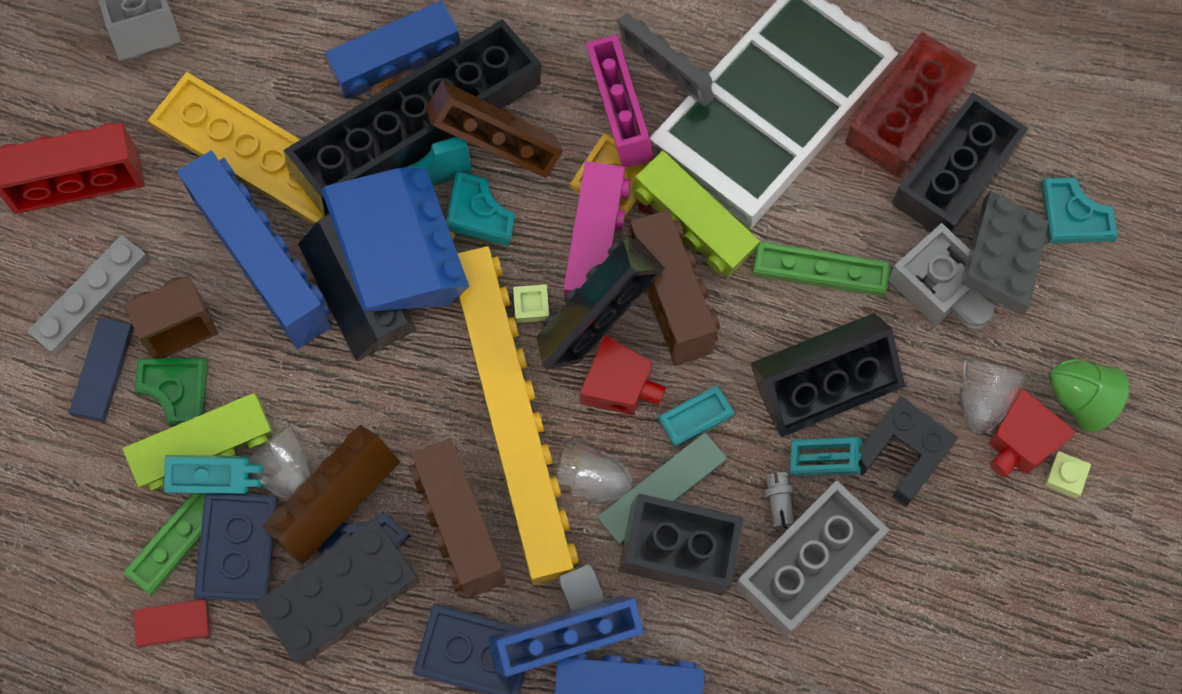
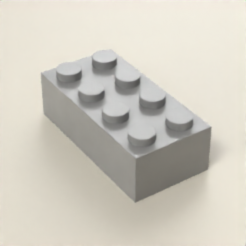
(811, 558)

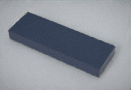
(101, 370)

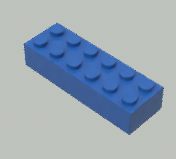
(256, 248)

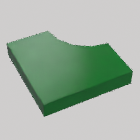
(175, 384)

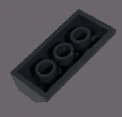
(597, 303)
(362, 330)
(829, 374)

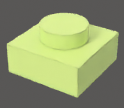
(531, 303)
(1067, 474)

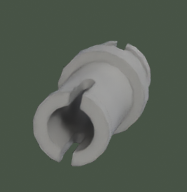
(780, 499)

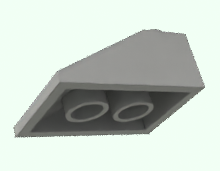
(139, 26)

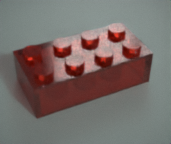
(910, 104)

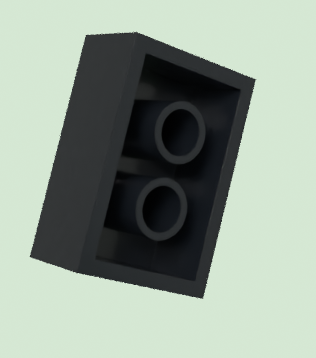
(680, 544)

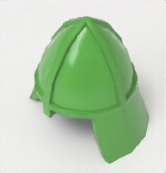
(1090, 392)

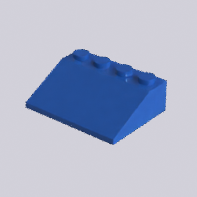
(396, 240)

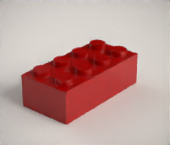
(69, 168)

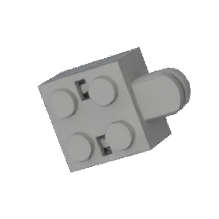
(933, 277)

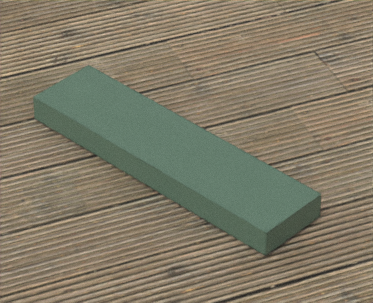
(667, 482)

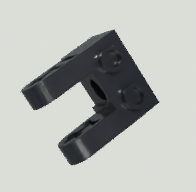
(917, 431)

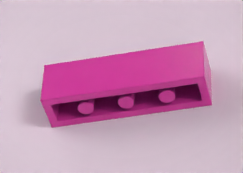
(620, 101)
(595, 220)

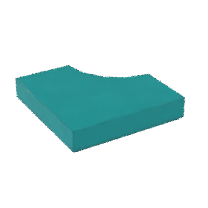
(446, 159)
(475, 211)
(1074, 215)

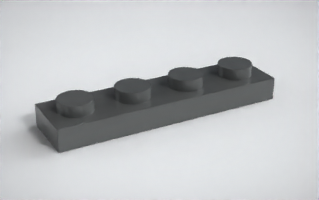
(666, 60)

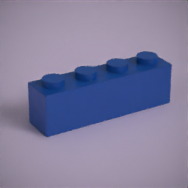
(393, 49)
(565, 635)
(614, 676)

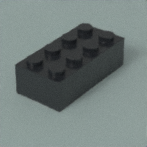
(959, 165)
(337, 593)

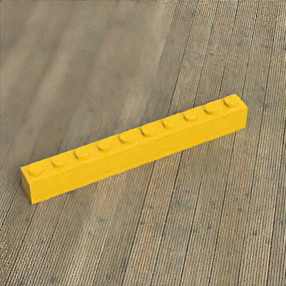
(513, 421)

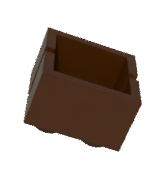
(170, 318)

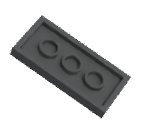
(1005, 253)

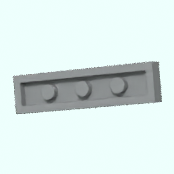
(88, 295)

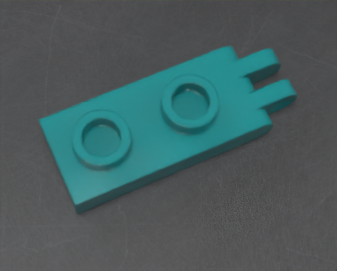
(210, 474)

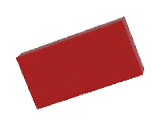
(171, 623)

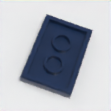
(234, 547)
(459, 653)

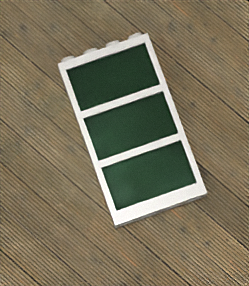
(775, 104)

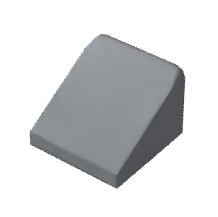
(581, 588)

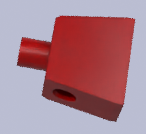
(619, 380)
(1027, 436)

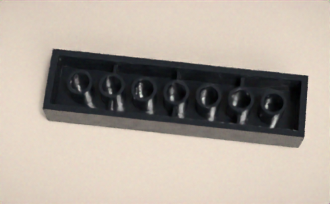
(394, 125)

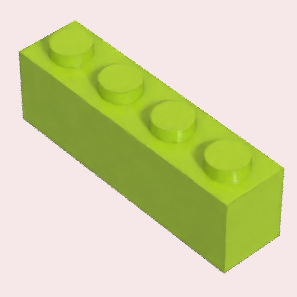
(703, 219)
(209, 434)

